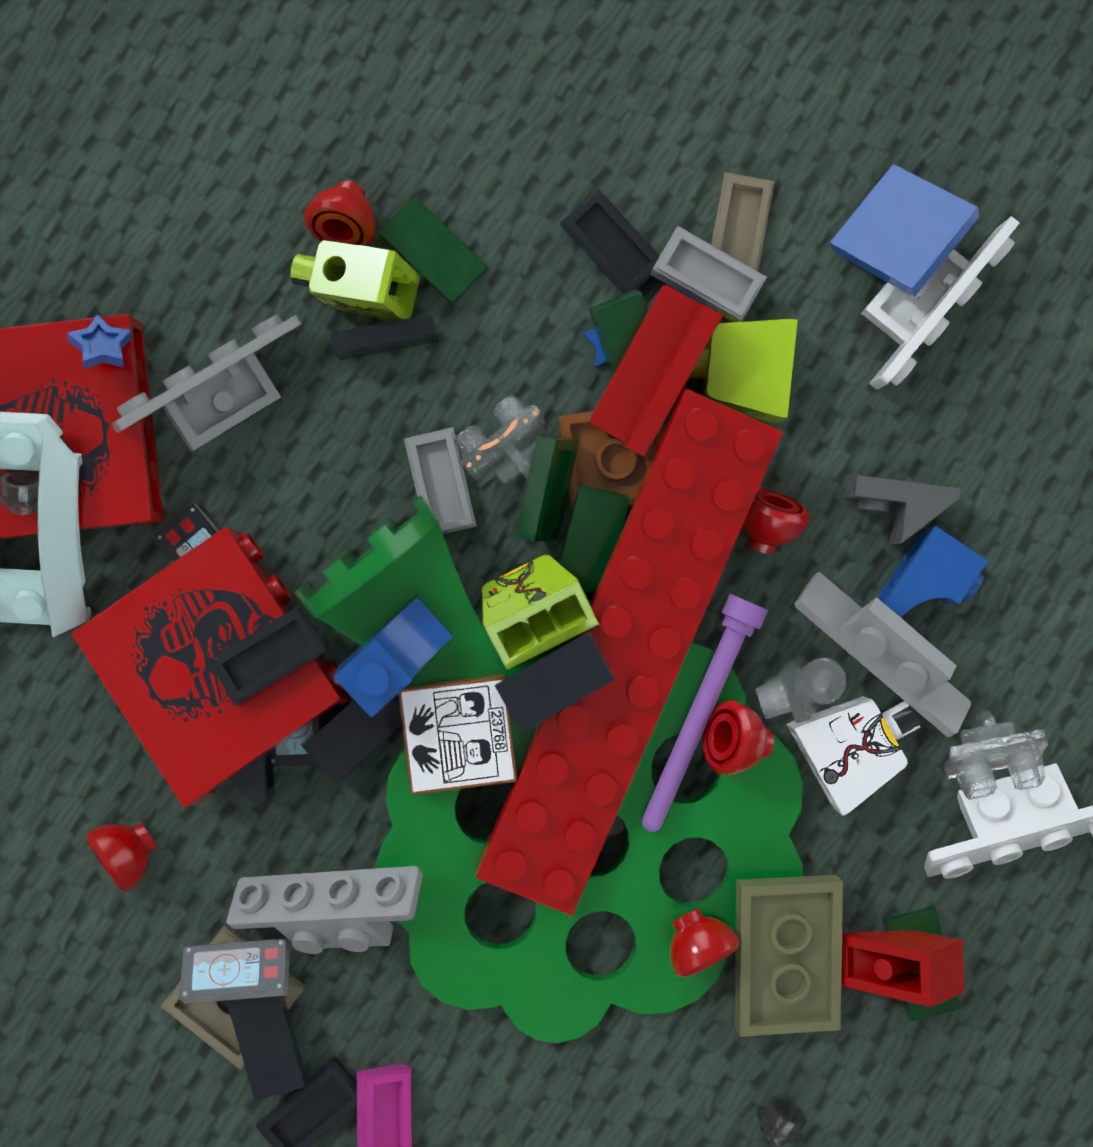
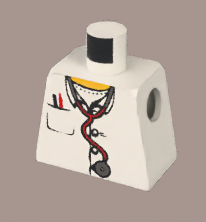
(854, 748)

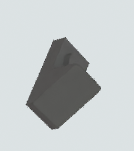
(914, 502)

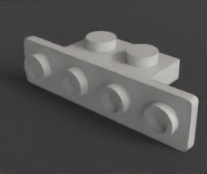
(217, 396)
(889, 651)
(328, 907)

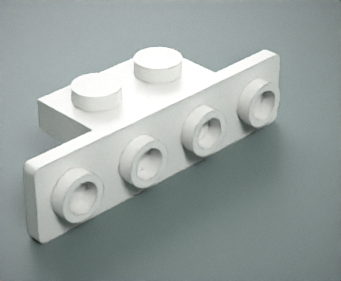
(921, 318)
(1013, 823)

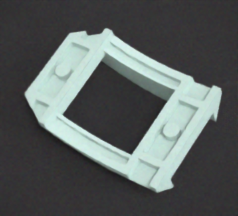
(56, 591)

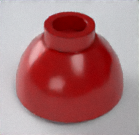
(341, 215)
(774, 521)
(735, 739)
(122, 852)
(699, 943)

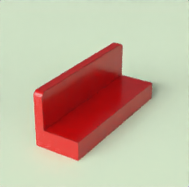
(655, 369)

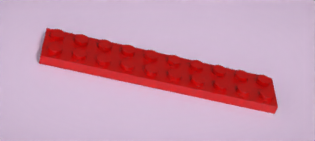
(646, 622)

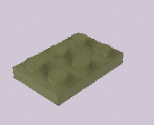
(788, 955)

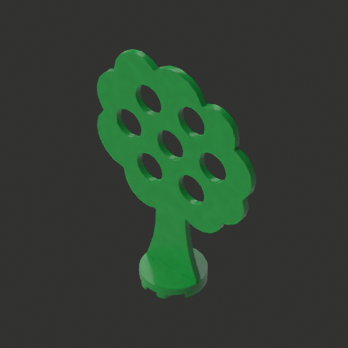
(532, 975)

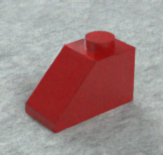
(903, 965)

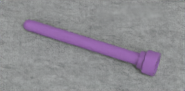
(740, 621)

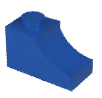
(933, 569)
(392, 656)

